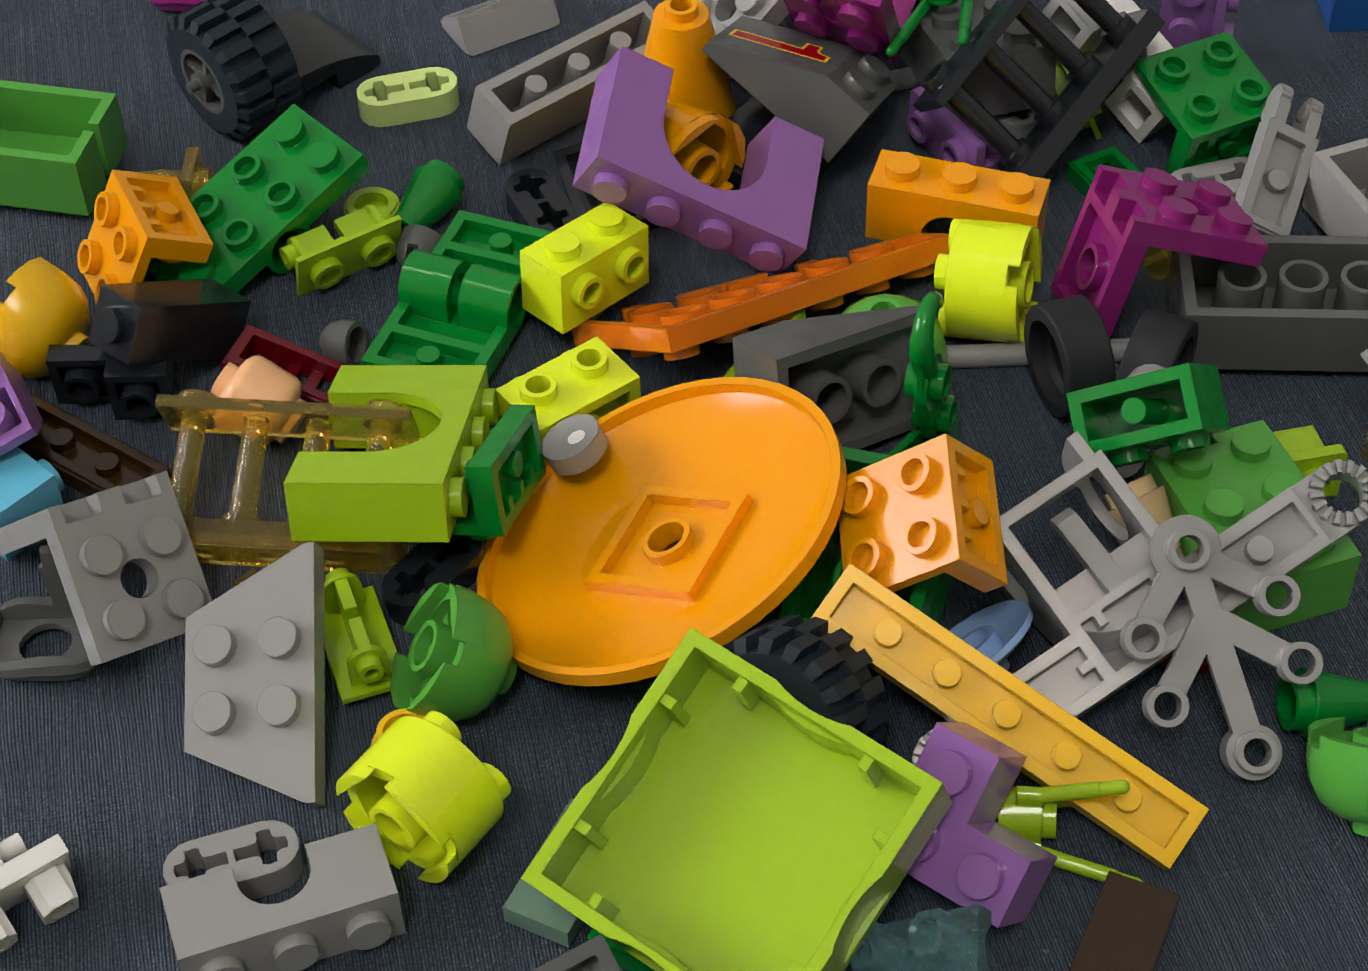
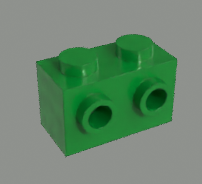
(1151, 411)

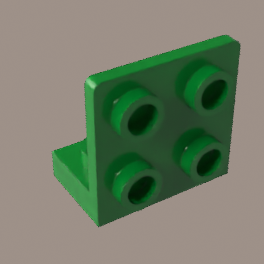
(1209, 96)
(502, 475)

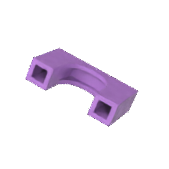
(631, 166)

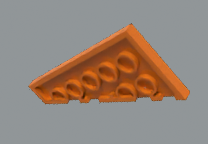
(735, 305)

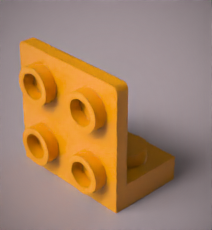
(137, 221)
(925, 517)

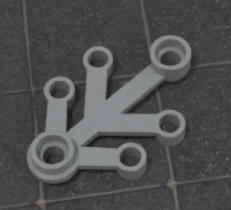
(1214, 635)

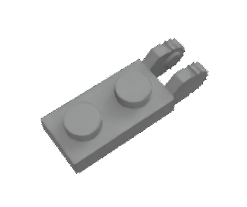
(1279, 162)

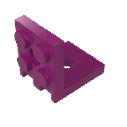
(855, 23)
(1151, 209)

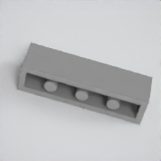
(552, 88)

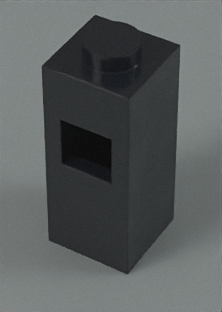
(168, 320)

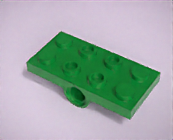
(266, 197)
(459, 298)

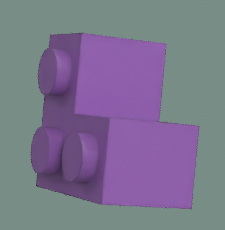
(969, 852)

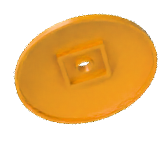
(687, 521)

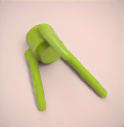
(1034, 816)

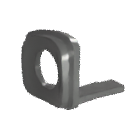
(29, 615)

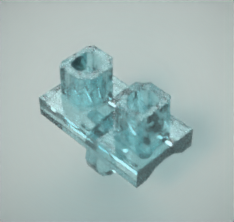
(928, 942)

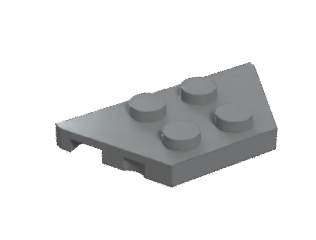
(262, 678)

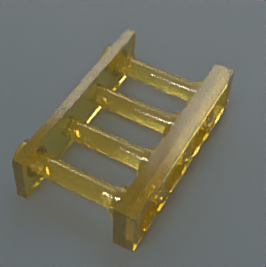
(240, 535)

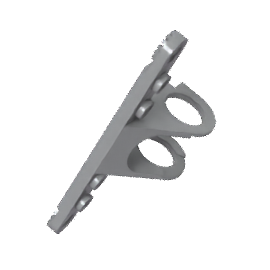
(1092, 607)

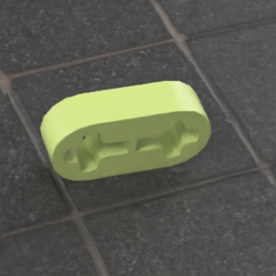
(408, 97)

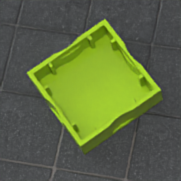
(737, 826)

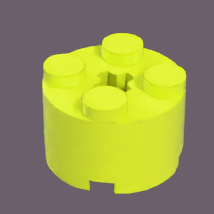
(988, 279)
(424, 794)

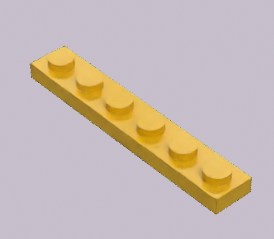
(973, 689)

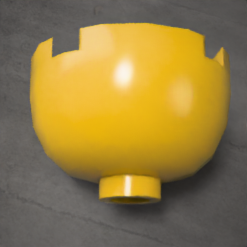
(40, 312)

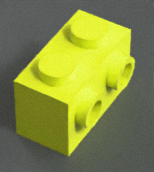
(584, 267)
(576, 382)

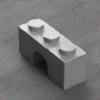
(341, 908)

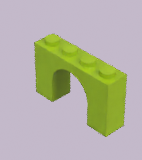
(403, 490)

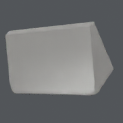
(499, 23)

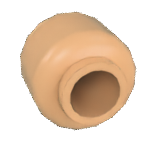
(258, 380)

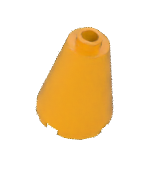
(676, 40)
(704, 143)

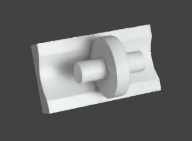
(35, 874)

